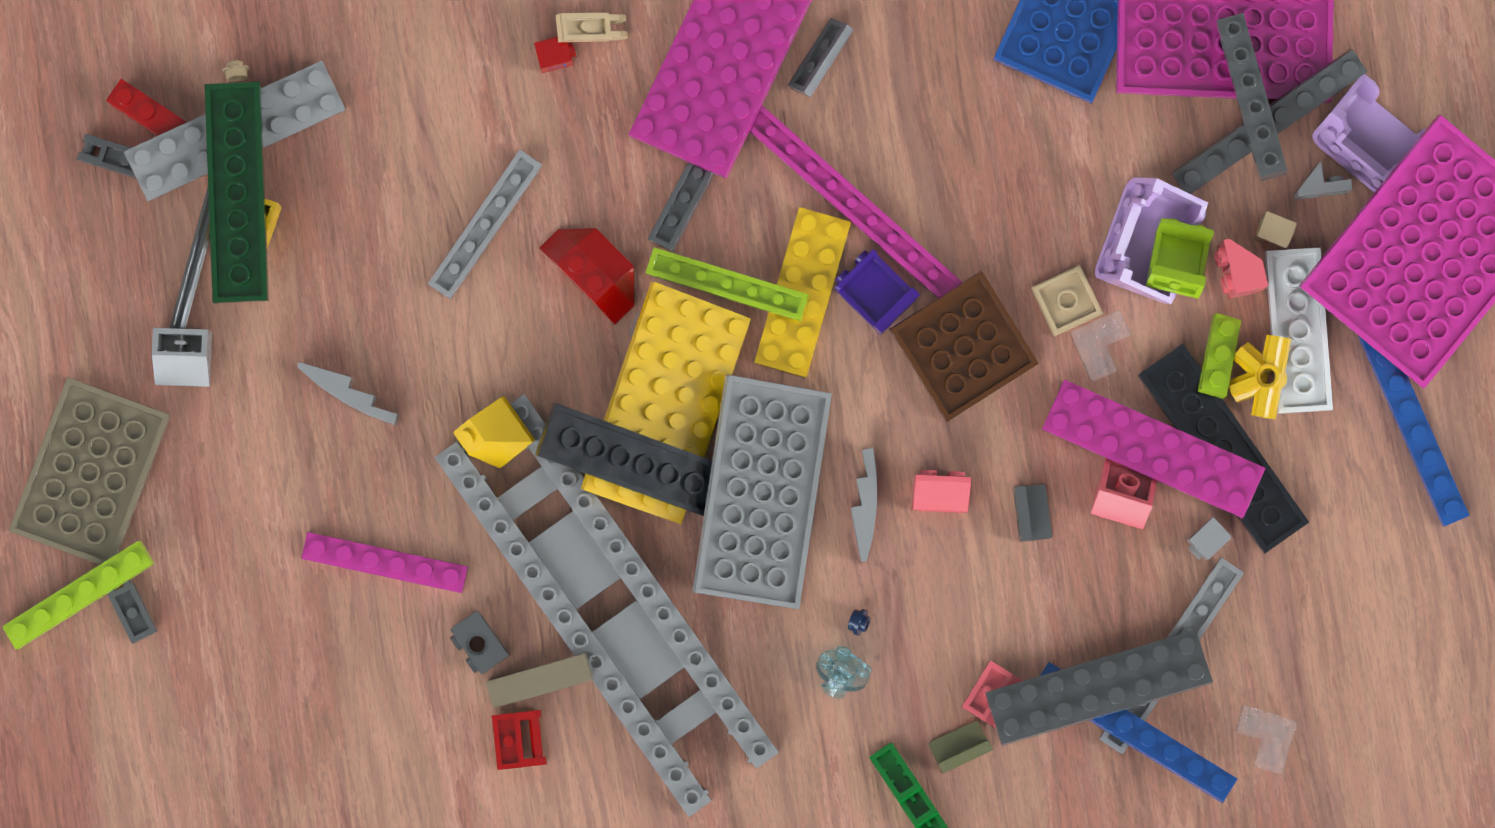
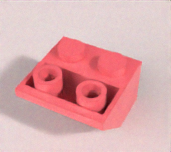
(1241, 270)
(941, 492)

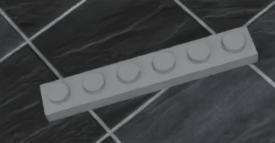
(485, 224)

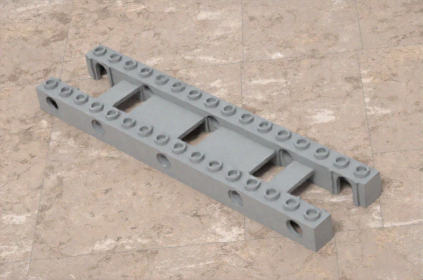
(634, 647)

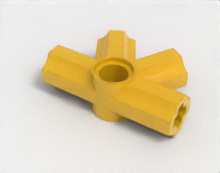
(1258, 367)

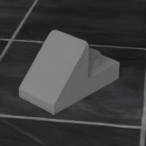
(1316, 187)

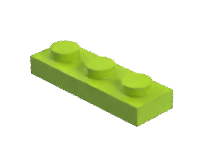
(1219, 355)

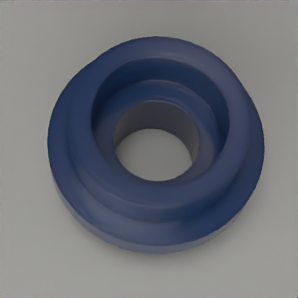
(859, 621)

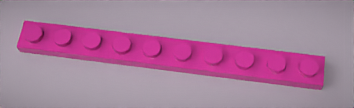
(852, 204)

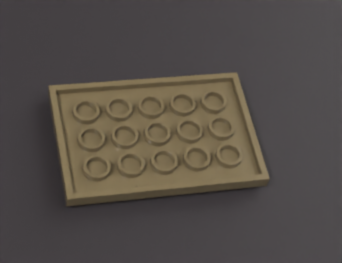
(89, 472)

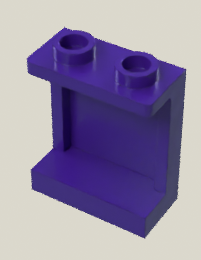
(875, 291)

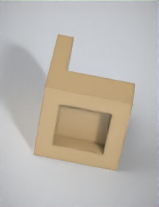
(1275, 230)

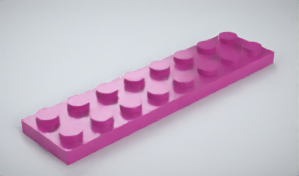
(1153, 449)

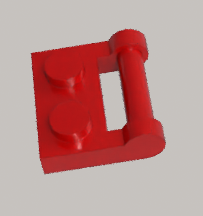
(509, 740)

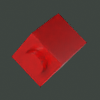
(554, 54)

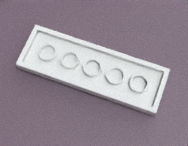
(1304, 322)

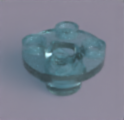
(842, 672)

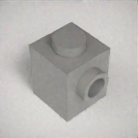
(1208, 539)

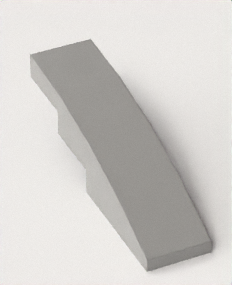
(340, 387)
(865, 515)

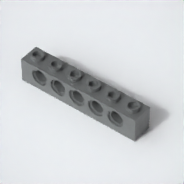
(1251, 97)

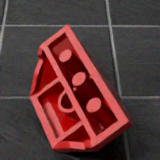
(594, 269)

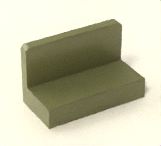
(960, 746)

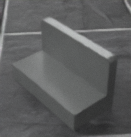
(1032, 512)

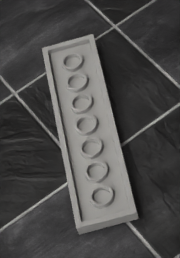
(182, 152)

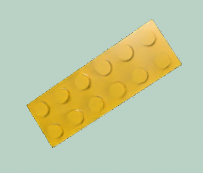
(810, 269)

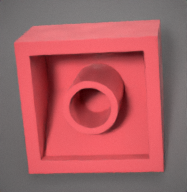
(1123, 495)

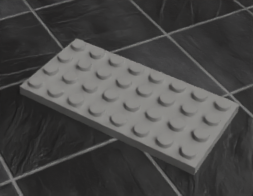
(762, 492)

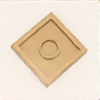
(1066, 300)

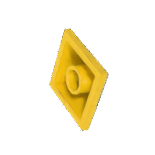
(494, 434)

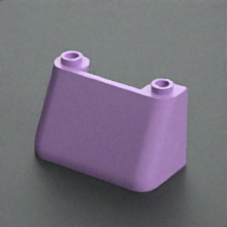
(1364, 135)
(1132, 233)

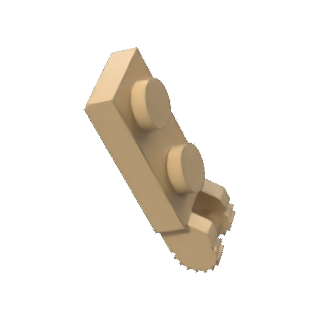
(589, 27)

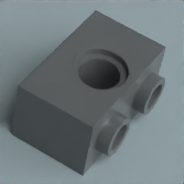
(493, 652)

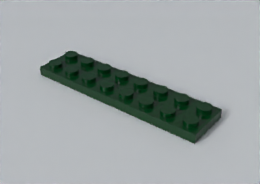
(236, 192)

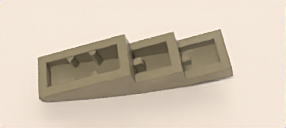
(539, 680)

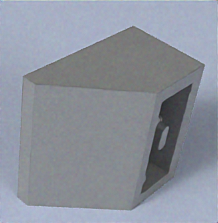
(182, 357)

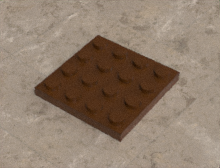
(963, 346)

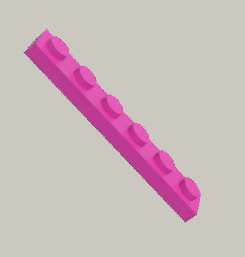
(384, 562)

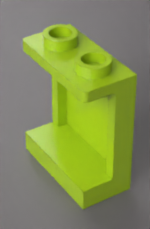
(1179, 258)

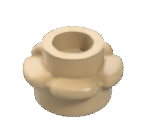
(235, 71)

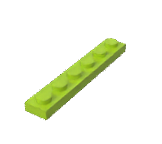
(727, 284)
(78, 595)

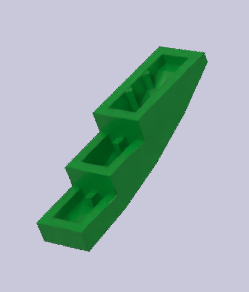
(906, 788)

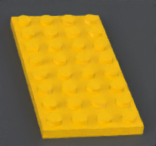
(672, 382)

